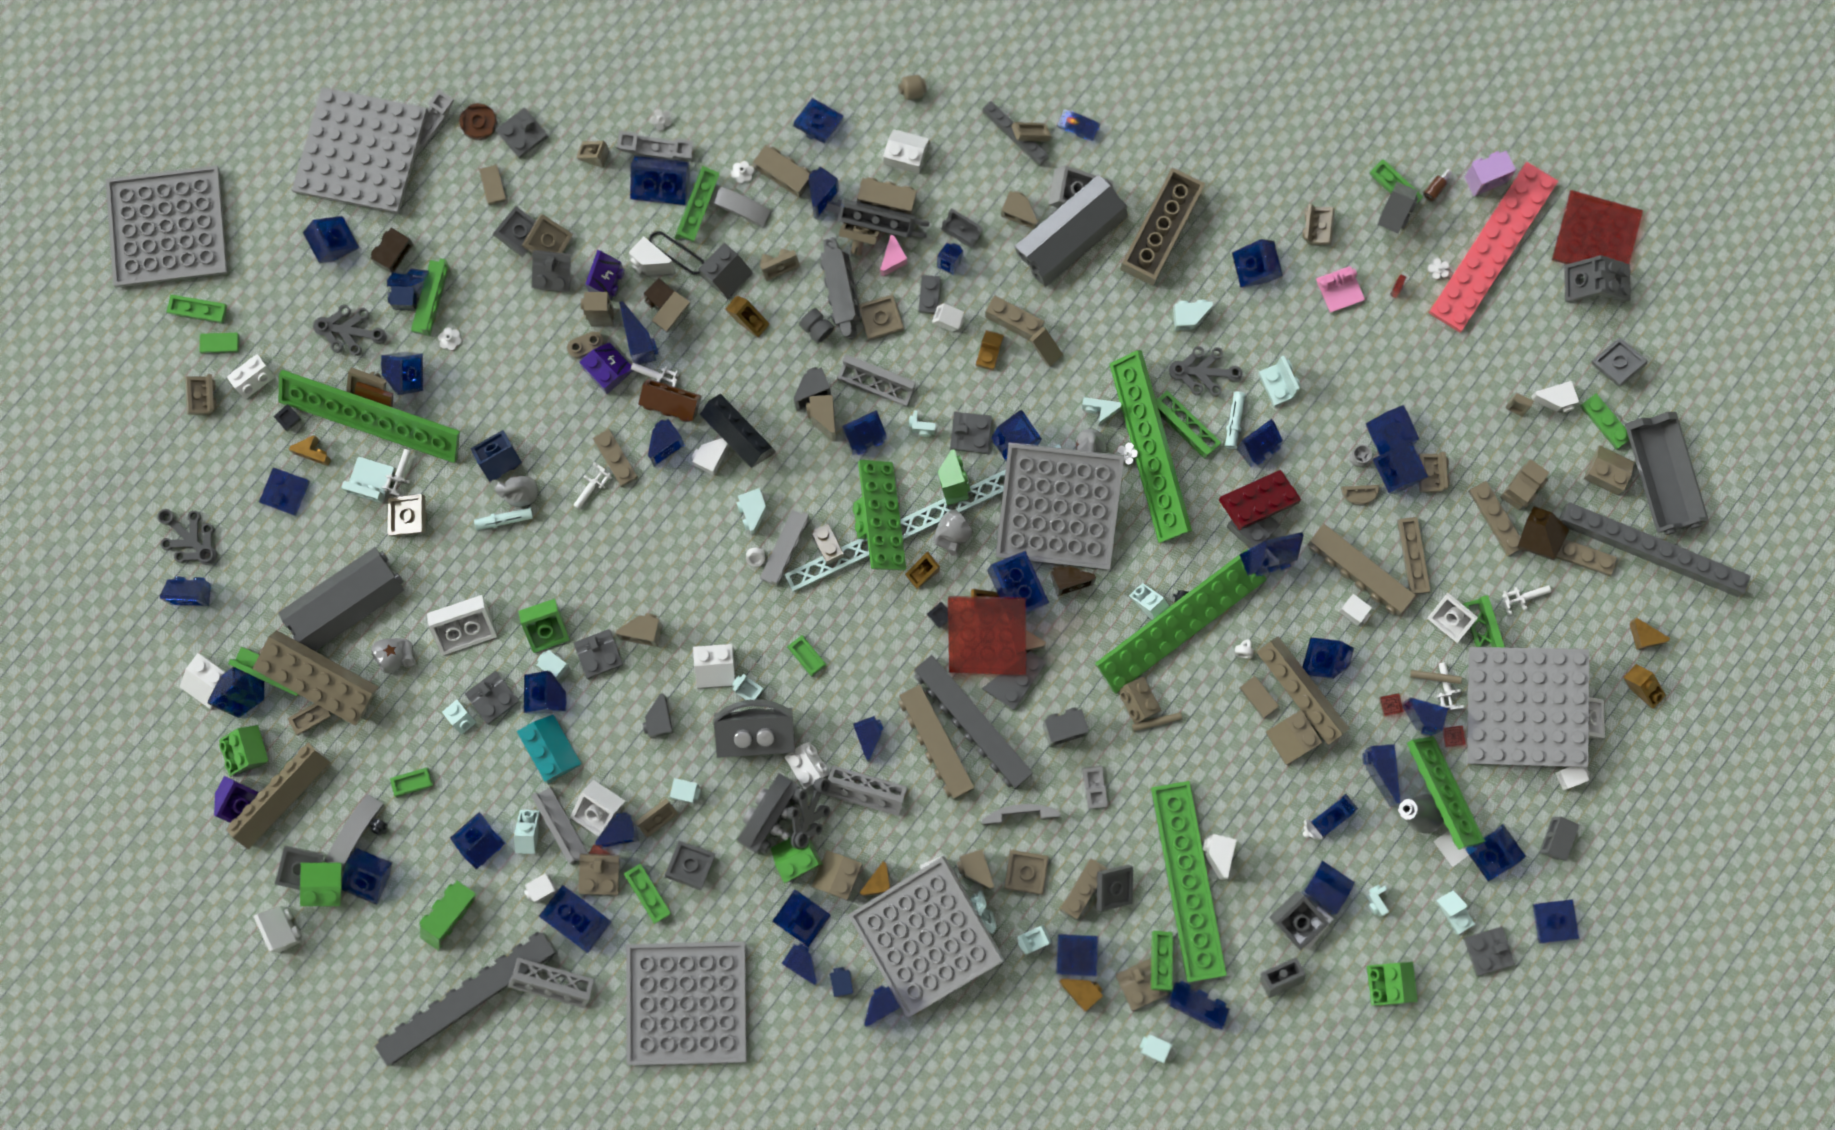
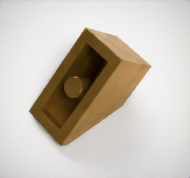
(747, 316)
(1082, 991)

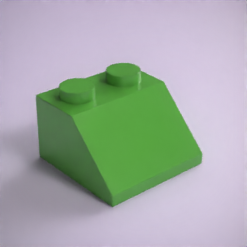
(543, 625)
(794, 862)
(320, 884)

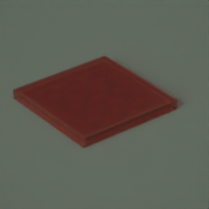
(1596, 228)
(987, 635)

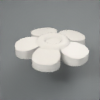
(661, 119)
(1438, 269)
(1128, 452)

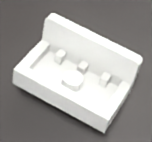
(250, 376)
(807, 765)

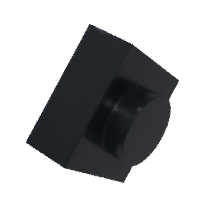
(287, 417)
(939, 615)

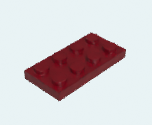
(1259, 499)

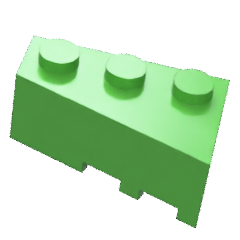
(446, 914)

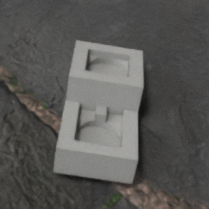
(1094, 787)

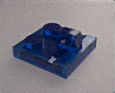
(818, 121)
(284, 491)

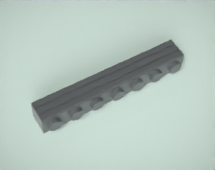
(1004, 123)

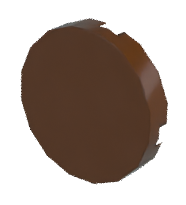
(478, 121)

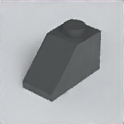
(658, 719)

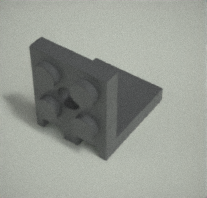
(1601, 277)

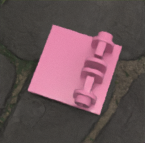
(1340, 289)

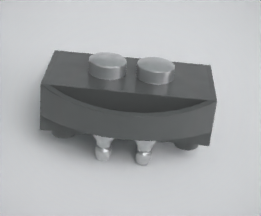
(754, 730)
(765, 819)

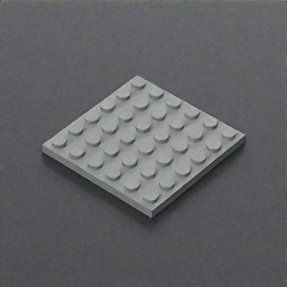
(360, 150)
(166, 226)
(1060, 505)
(1528, 706)
(926, 937)
(686, 1003)

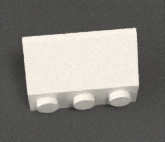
(461, 625)

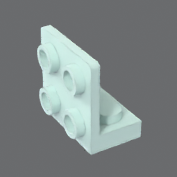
(1280, 382)
(368, 480)

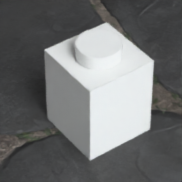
(948, 317)
(1356, 610)
(1572, 776)
(540, 888)

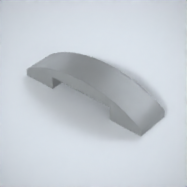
(437, 112)
(654, 147)
(739, 205)
(1044, 811)
(354, 830)

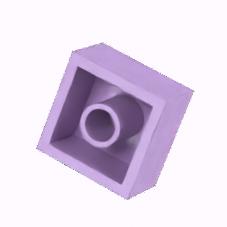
(1489, 172)

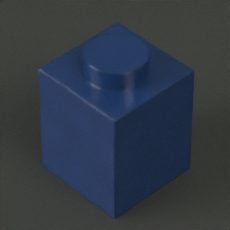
(403, 298)
(841, 982)

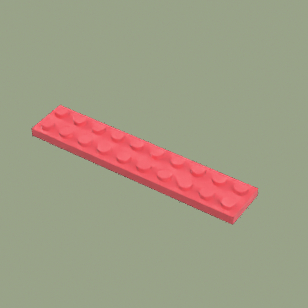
(1493, 247)

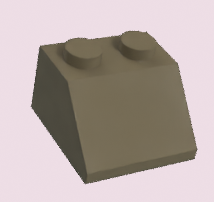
(821, 413)
(1609, 470)
(642, 630)
(1293, 737)
(975, 869)
(837, 875)

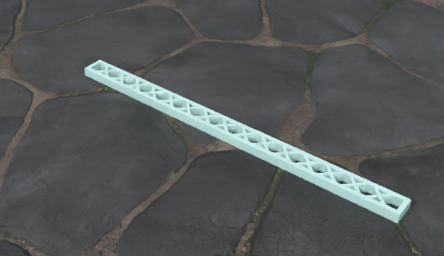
(864, 554)

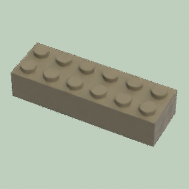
(1162, 226)
(315, 677)

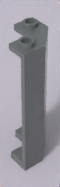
(1072, 230)
(1667, 473)
(342, 600)

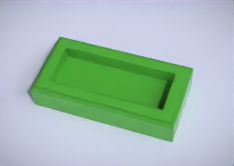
(219, 343)
(806, 655)
(411, 782)

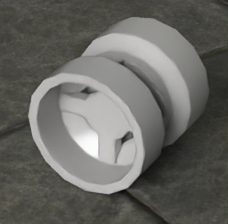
(1364, 455)

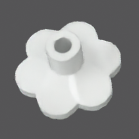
(745, 174)
(451, 342)
(1311, 831)

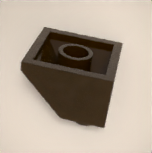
(1543, 534)
(1070, 579)

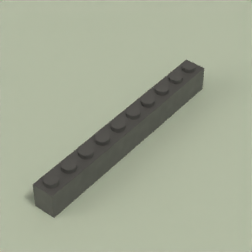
(1654, 550)
(462, 1001)

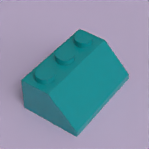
(549, 748)

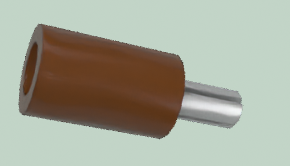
(1436, 186)

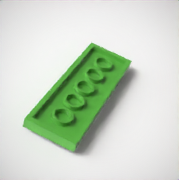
(1445, 792)

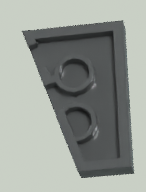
(1011, 688)

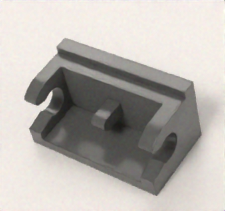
(962, 228)
(1559, 838)

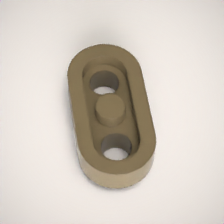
(585, 344)

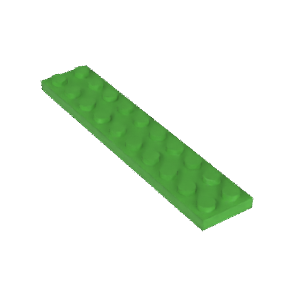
(368, 416)
(1150, 441)
(1177, 624)
(1188, 881)

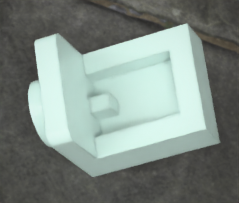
(923, 428)
(746, 688)
(459, 717)
(1376, 904)
(1034, 939)

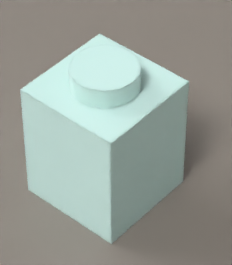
(550, 662)
(685, 791)
(1154, 1048)

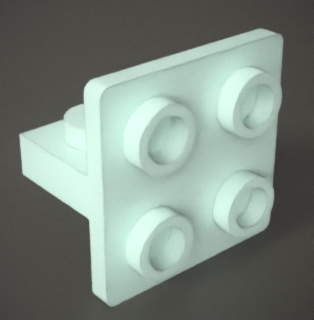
(986, 915)

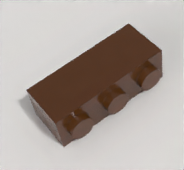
(669, 400)

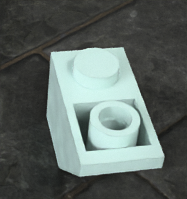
(1189, 315)
(753, 507)
(1149, 601)
(527, 831)

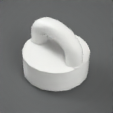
(755, 557)
(1244, 651)

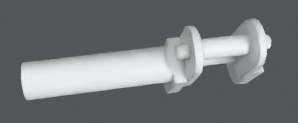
(654, 374)
(399, 474)
(591, 486)
(1524, 597)
(1448, 690)

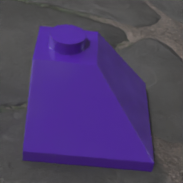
(232, 798)

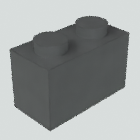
(1282, 977)

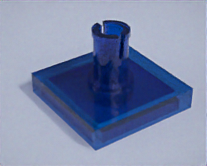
(1555, 921)

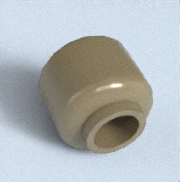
(912, 87)

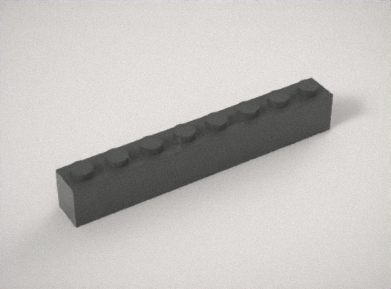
(972, 721)

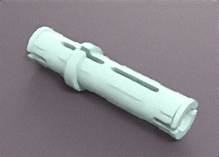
(1234, 428)
(502, 519)

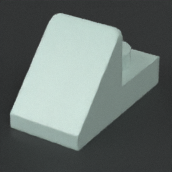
(1106, 408)
(1455, 912)

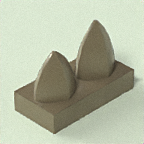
(777, 266)

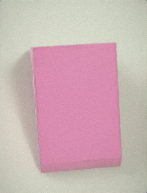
(893, 258)

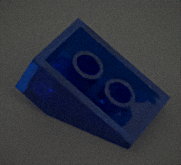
(640, 344)
(1382, 767)
(575, 918)

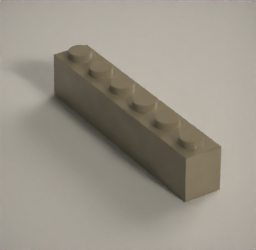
(1361, 570)
(1303, 690)
(936, 742)
(277, 795)

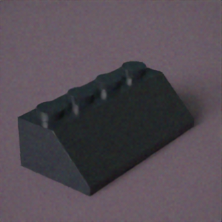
(736, 431)

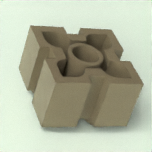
(1525, 484)

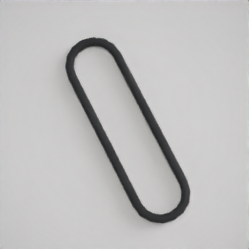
(692, 272)

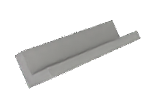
(879, 374)
(785, 547)
(864, 793)
(559, 825)
(549, 989)

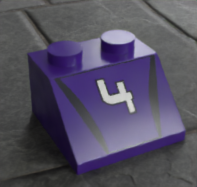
(605, 274)
(606, 367)

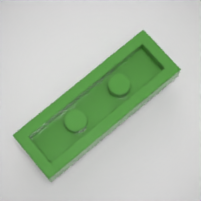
(1388, 176)
(196, 308)
(1605, 421)
(647, 893)
(1161, 960)

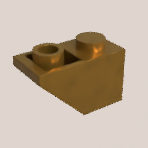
(1645, 685)

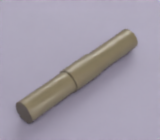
(1439, 677)
(1156, 721)

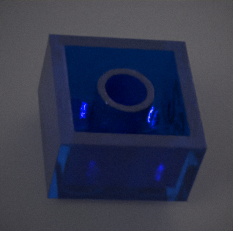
(1076, 955)

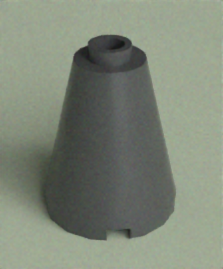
(1421, 813)

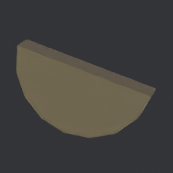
(1360, 494)

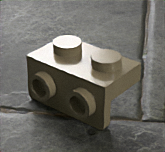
(1319, 225)
(200, 395)
(1436, 468)
(1139, 700)

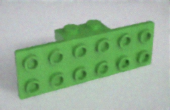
(879, 516)

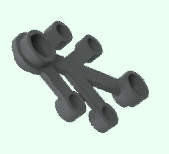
(347, 329)
(1202, 371)
(189, 539)
(801, 835)

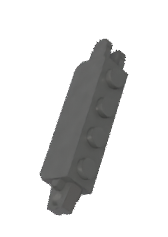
(877, 218)
(841, 288)

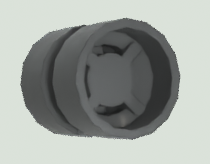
(814, 323)

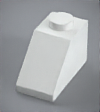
(1557, 397)
(710, 455)

